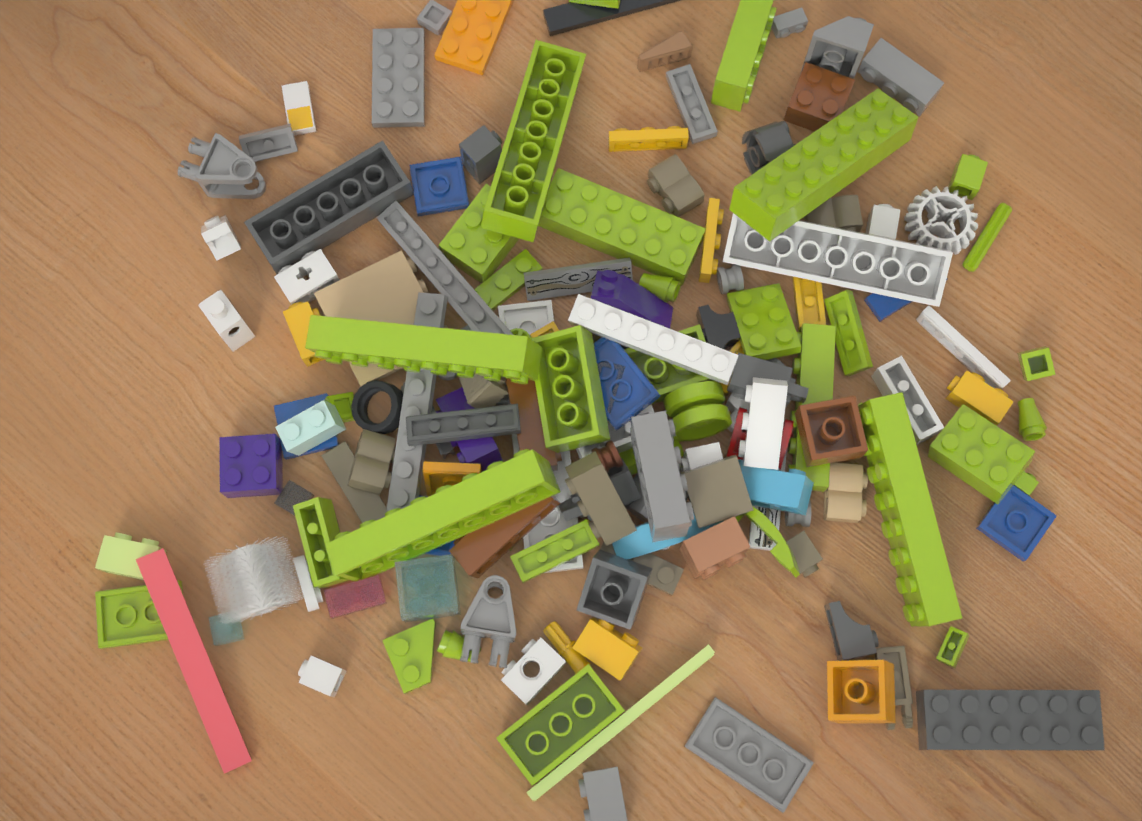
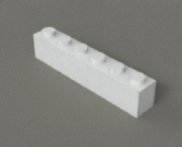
(653, 339)

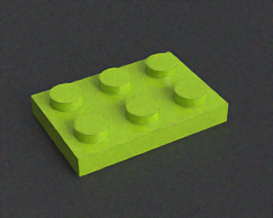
(764, 322)

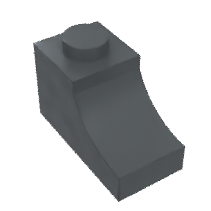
(849, 638)

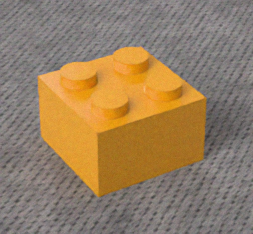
(861, 691)

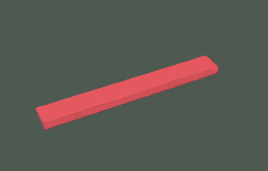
(193, 660)

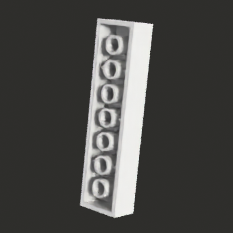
(844, 259)

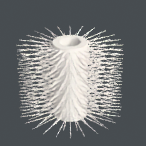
(254, 580)

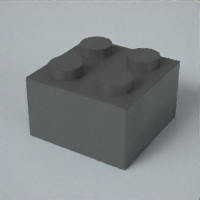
(614, 589)

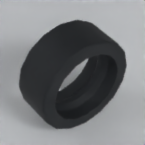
(361, 401)

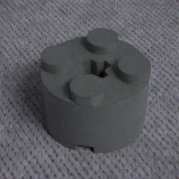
(766, 144)

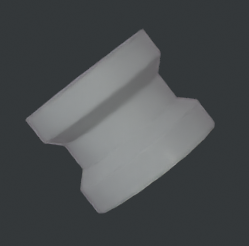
(730, 279)
(804, 520)

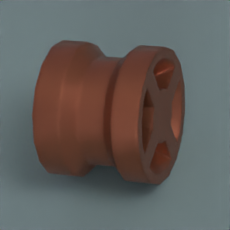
(608, 456)

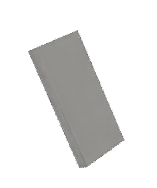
(749, 754)

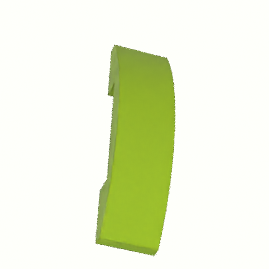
(781, 551)

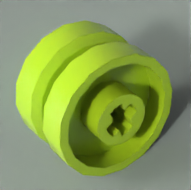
(697, 410)

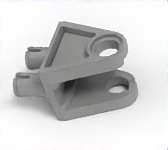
(222, 170)
(491, 620)

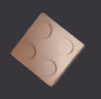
(714, 548)

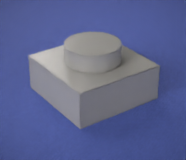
(434, 17)

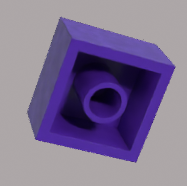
(251, 465)

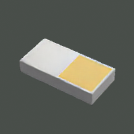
(299, 107)

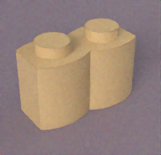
(844, 495)

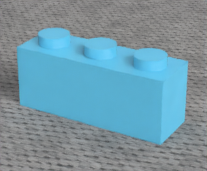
(778, 489)

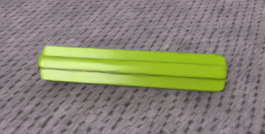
(987, 237)

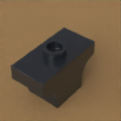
(717, 328)

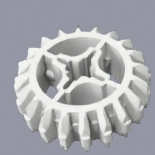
(934, 204)

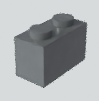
(481, 153)

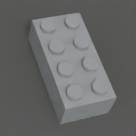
(660, 477)

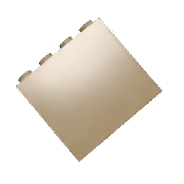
(376, 293)

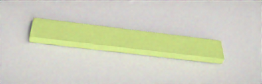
(620, 723)

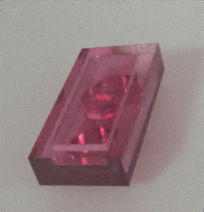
(355, 596)

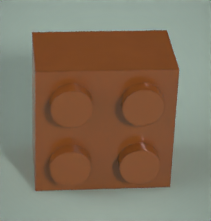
(818, 97)
(831, 431)

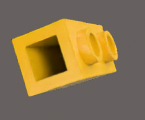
(298, 321)
(979, 396)

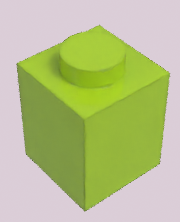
(968, 176)
(1036, 363)

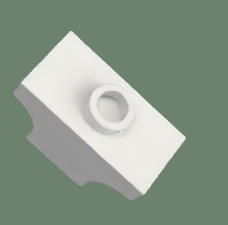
(220, 237)

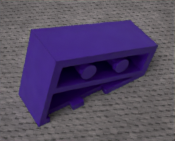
(473, 451)

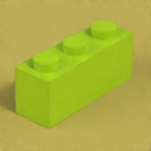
(317, 527)

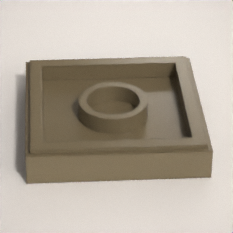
(717, 491)

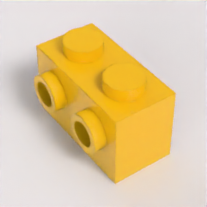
(608, 647)

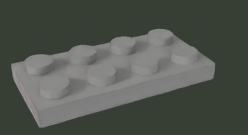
(398, 77)

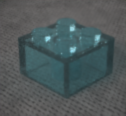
(427, 588)

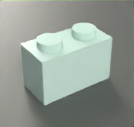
(310, 428)

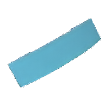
(641, 542)

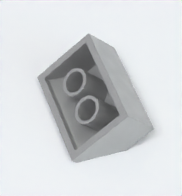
(840, 45)

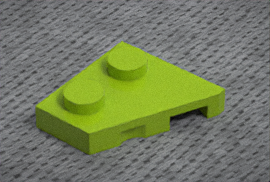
(412, 655)

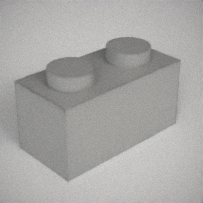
(789, 23)

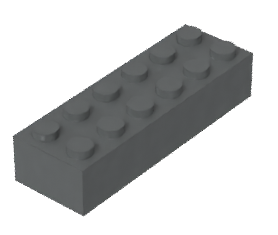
(330, 207)
(1009, 720)

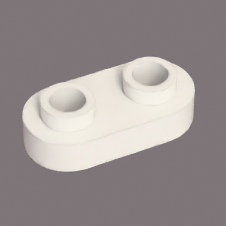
(312, 595)

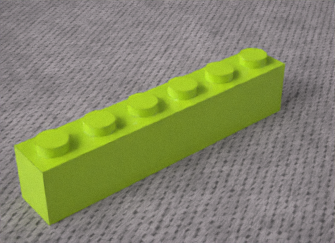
(816, 372)

